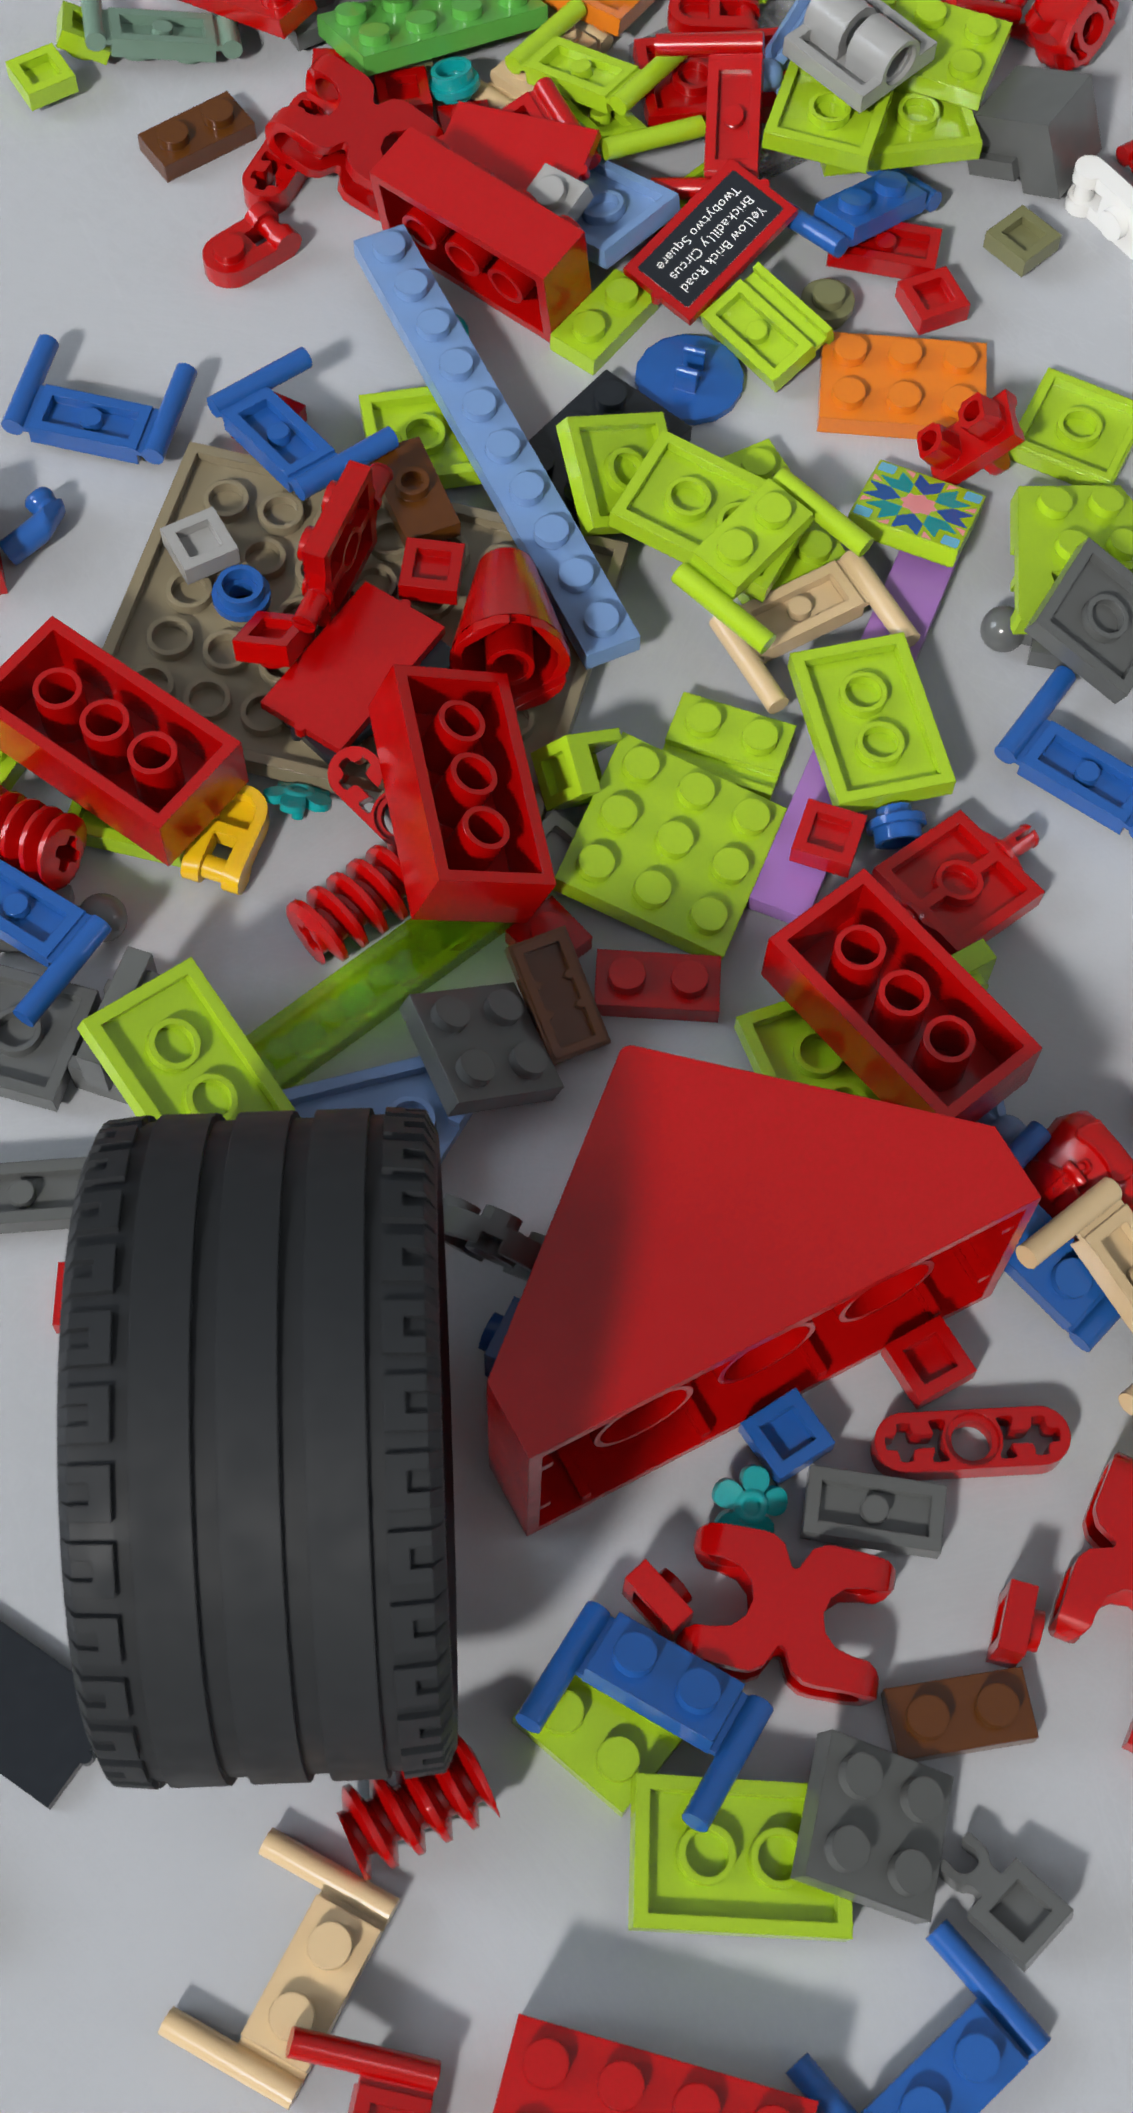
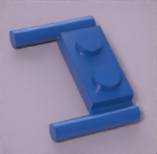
(865, 210)
(93, 421)
(281, 437)
(1066, 762)
(48, 932)
(1061, 1281)
(663, 1686)
(964, 2063)

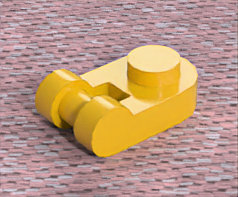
(238, 826)

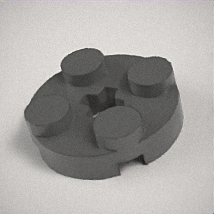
(490, 1236)

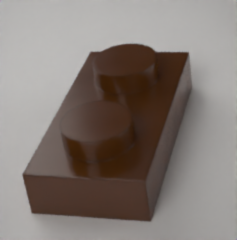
(197, 136)
(959, 1715)

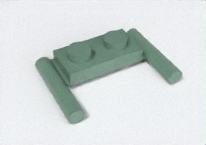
(159, 34)

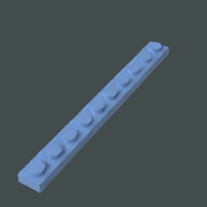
(497, 447)

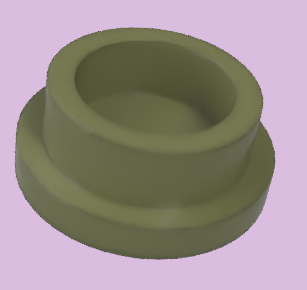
(830, 300)

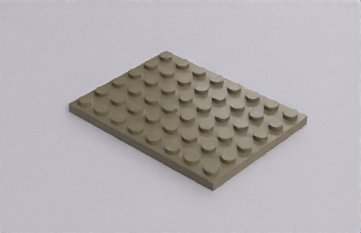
(187, 648)

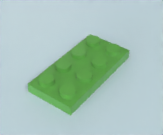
(403, 32)

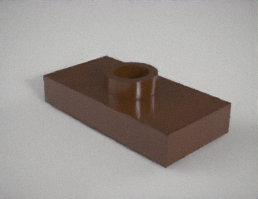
(416, 495)
(557, 995)

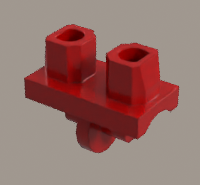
(976, 441)

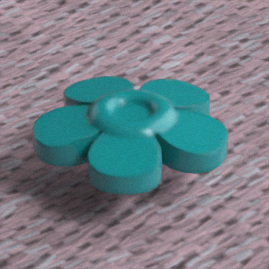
(297, 797)
(751, 1500)

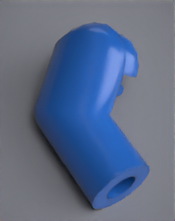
(36, 530)

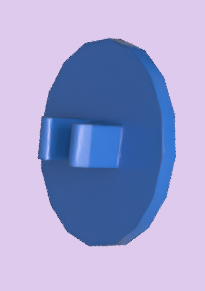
(691, 377)

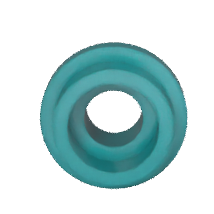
(453, 80)

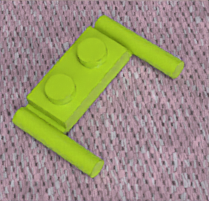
(582, 72)
(628, 135)
(751, 542)

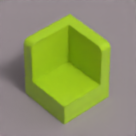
(570, 768)

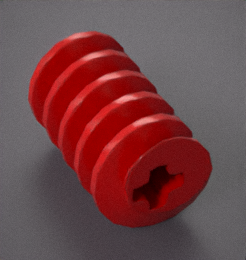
(40, 839)
(350, 904)
(413, 1806)

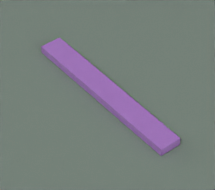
(790, 888)

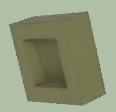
(1022, 240)

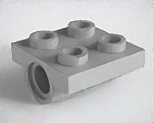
(858, 48)

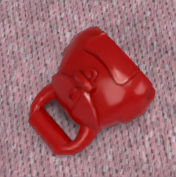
(1065, 31)
(1076, 1160)

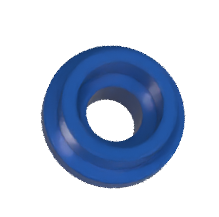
(240, 581)
(896, 825)

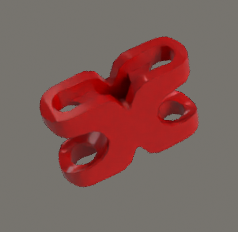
(350, 134)
(1105, 1571)
(788, 1612)

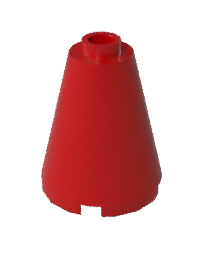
(512, 629)

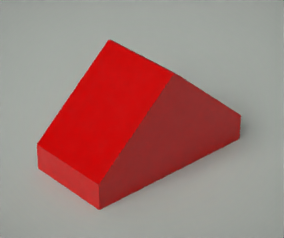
(722, 1254)

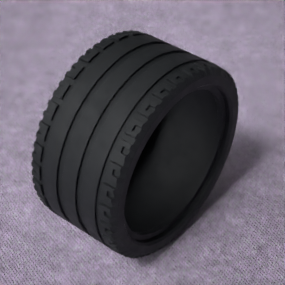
(259, 1449)

